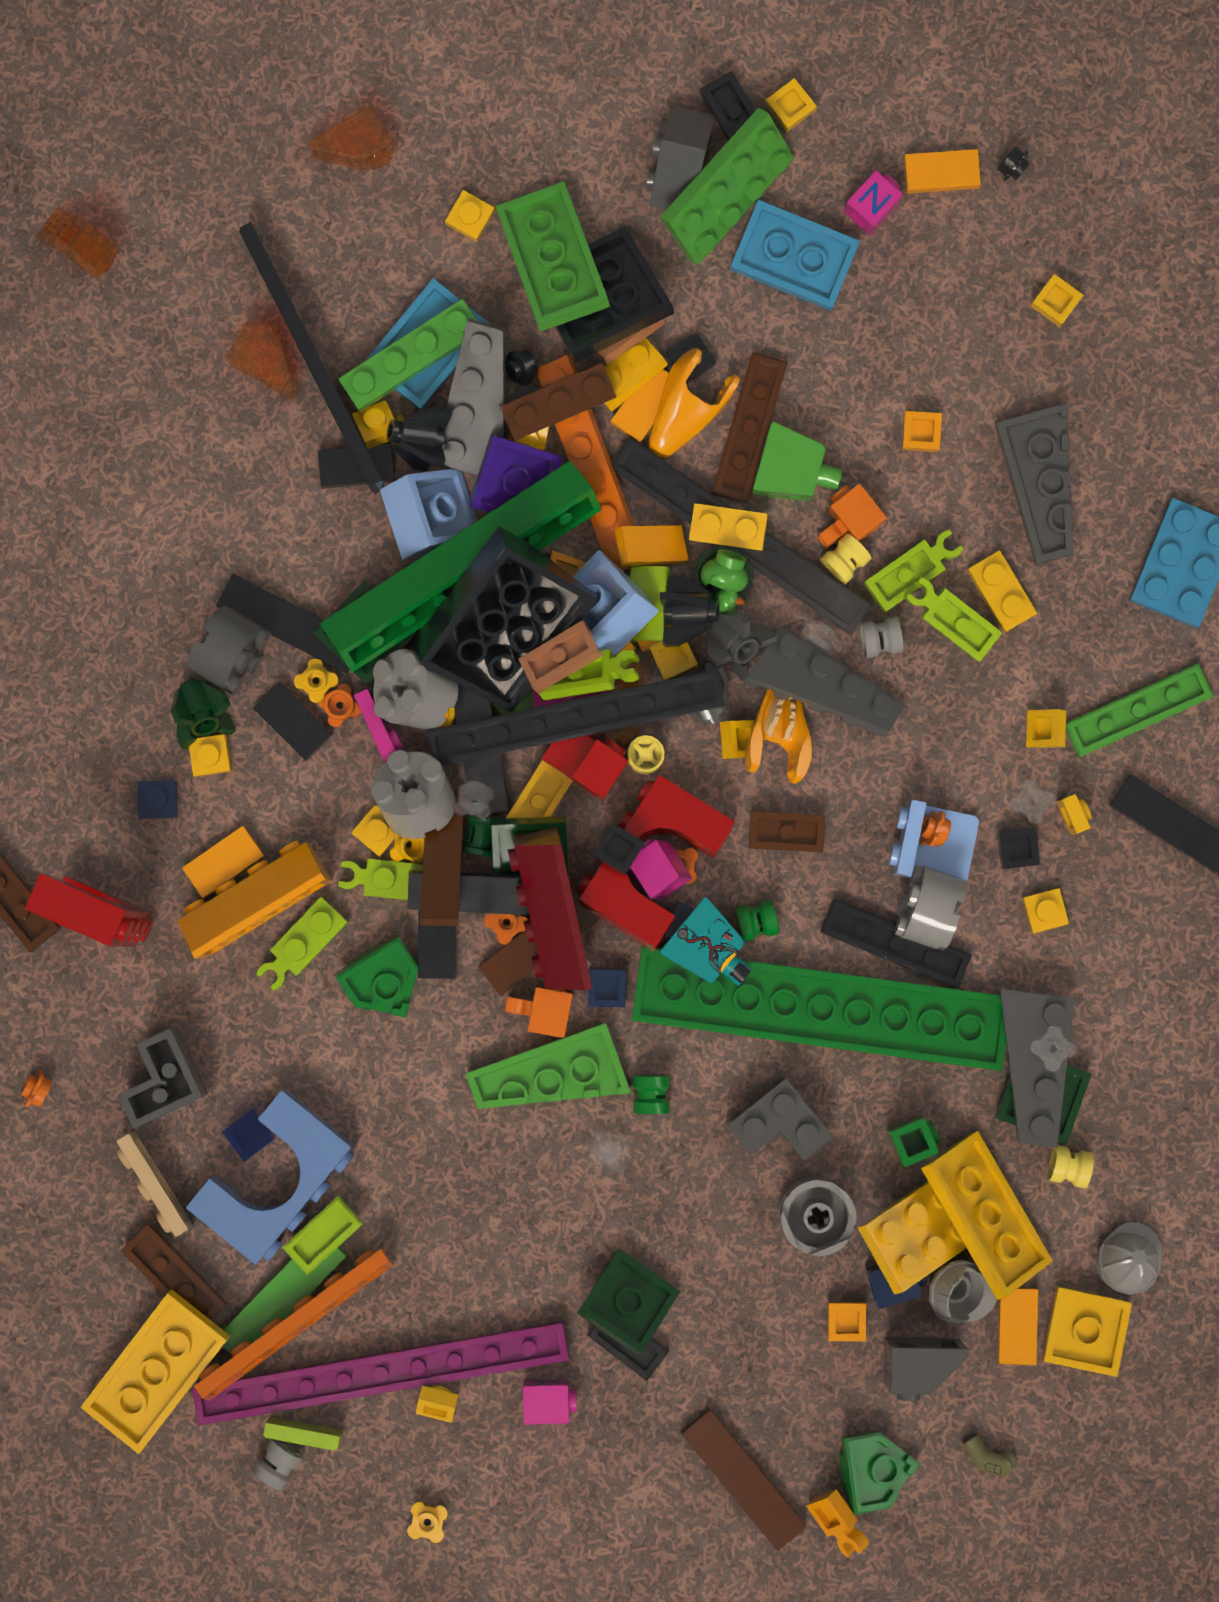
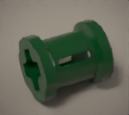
(478, 836)

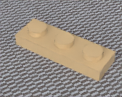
(153, 1184)

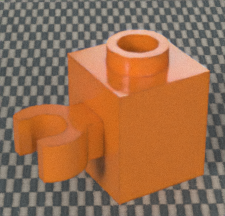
(853, 514)
(547, 1011)

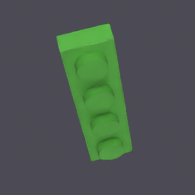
(407, 356)

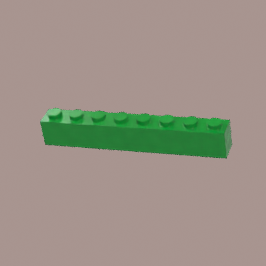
(416, 592)

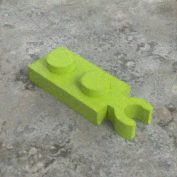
(899, 577)
(955, 620)
(595, 676)
(381, 878)
(304, 941)

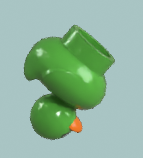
(727, 574)

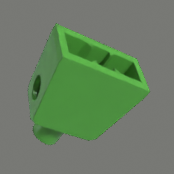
(793, 466)

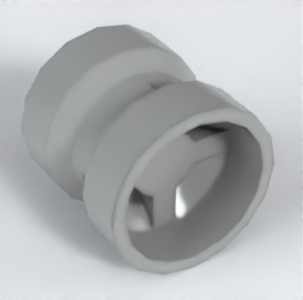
(889, 633)
(277, 1464)

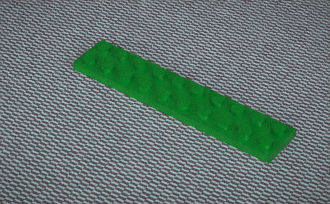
(826, 1011)

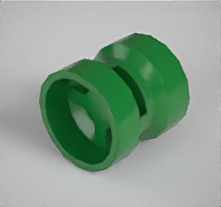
(748, 920)
(651, 1094)

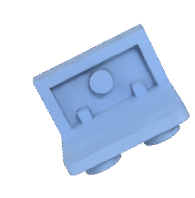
(951, 858)

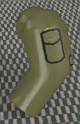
(989, 1462)

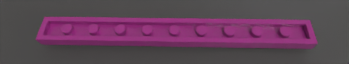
(385, 1372)

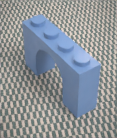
(255, 1228)

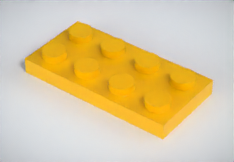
(987, 1215)
(155, 1371)

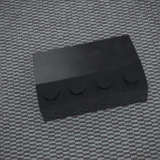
(498, 613)

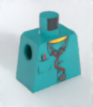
(707, 946)

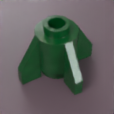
(200, 711)

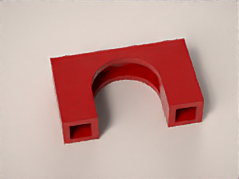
(662, 811)
(89, 911)

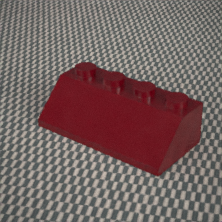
(551, 910)

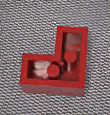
(588, 763)

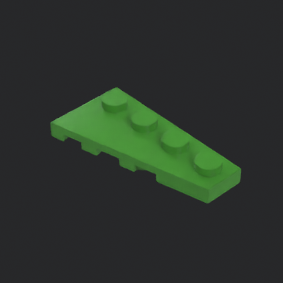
(558, 1071)

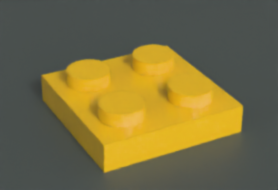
(1086, 1331)

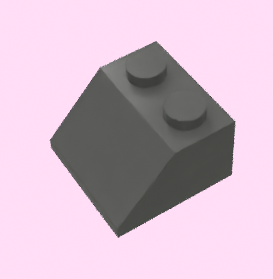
(920, 1364)

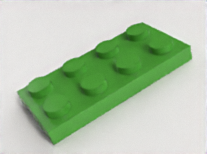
(727, 186)
(552, 256)

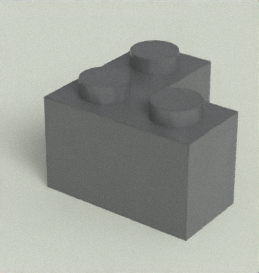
(680, 154)
(173, 1080)
(778, 1111)

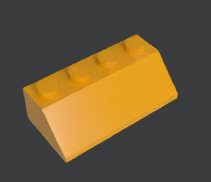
(253, 900)

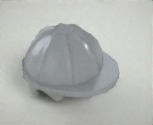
(1130, 1258)
(960, 1293)

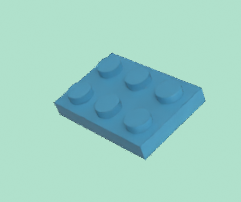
(794, 255)
(427, 305)
(1181, 565)

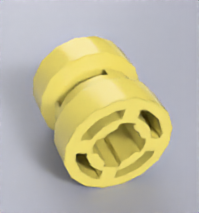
(845, 558)
(650, 754)
(1071, 1166)

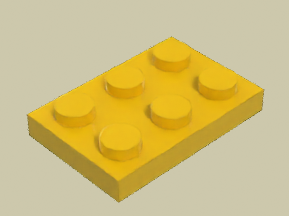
(911, 1238)

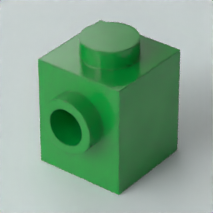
(913, 1140)

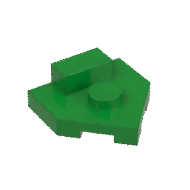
(381, 978)
(873, 1471)

